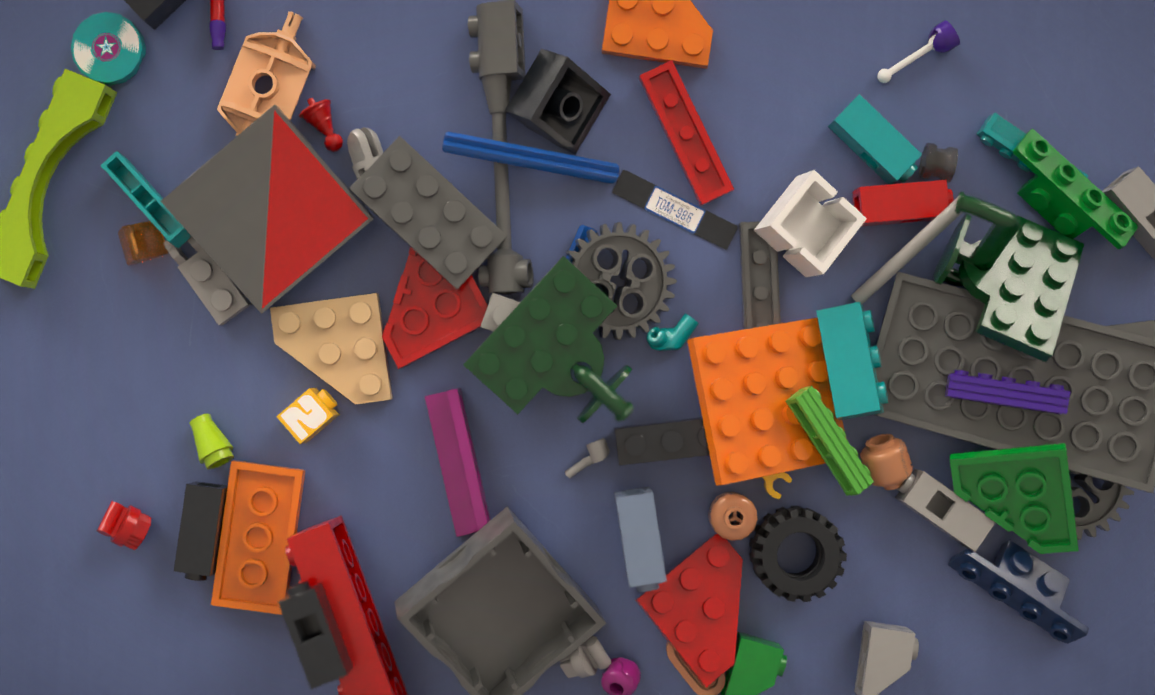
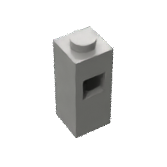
(1136, 197)
(944, 509)

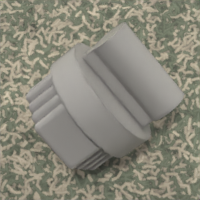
(586, 659)

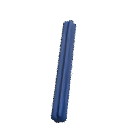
(530, 157)

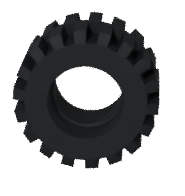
(822, 570)

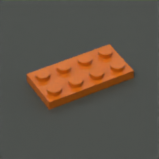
(257, 519)

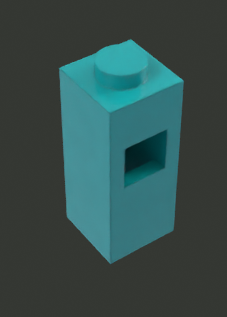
(876, 141)

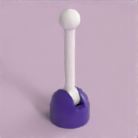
(941, 39)

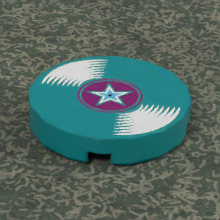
(108, 48)

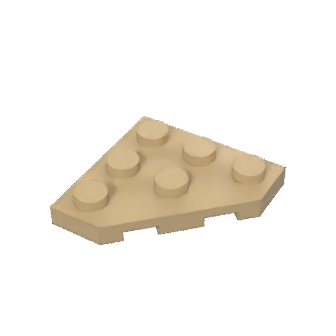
(338, 343)

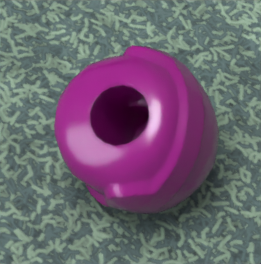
(621, 677)

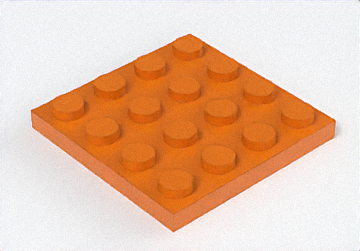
(743, 393)

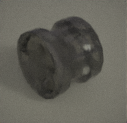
(938, 162)

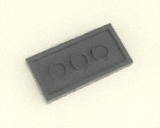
(428, 212)

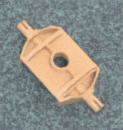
(271, 56)

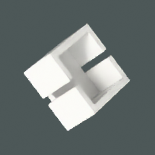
(808, 230)

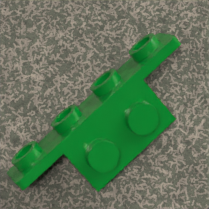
(1067, 196)

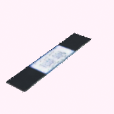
(675, 209)

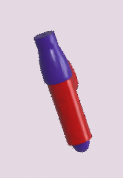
(217, 24)

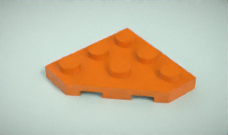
(658, 32)

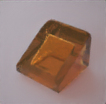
(141, 242)

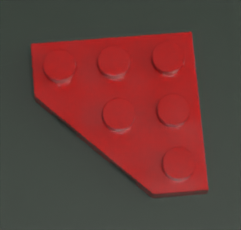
(429, 312)
(700, 608)

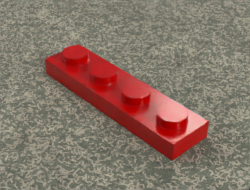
(686, 133)

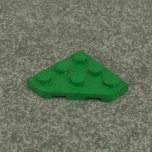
(1022, 492)

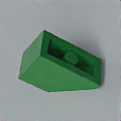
(755, 666)

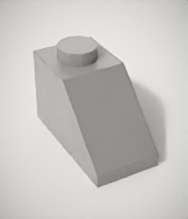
(884, 656)

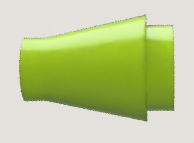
(211, 444)

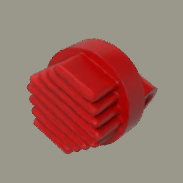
(125, 525)

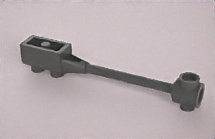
(499, 62)

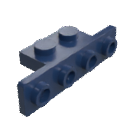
(1025, 586)

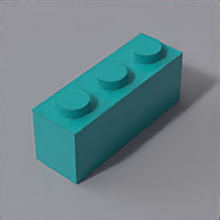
(852, 361)

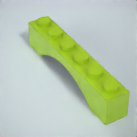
(75, 110)

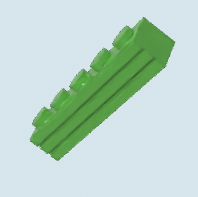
(830, 441)

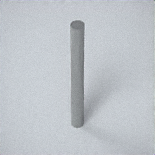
(908, 252)

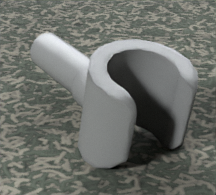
(598, 451)

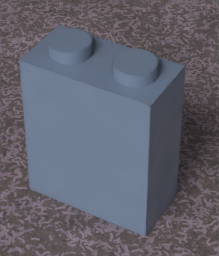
(640, 538)

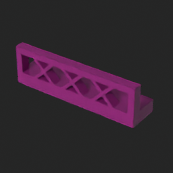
(458, 461)

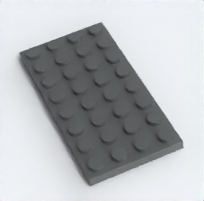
(1107, 371)

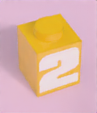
(309, 414)

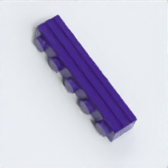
(1007, 392)

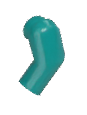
(672, 338)

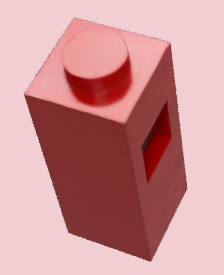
(902, 202)

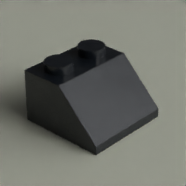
(558, 100)

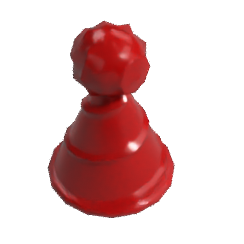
(320, 117)

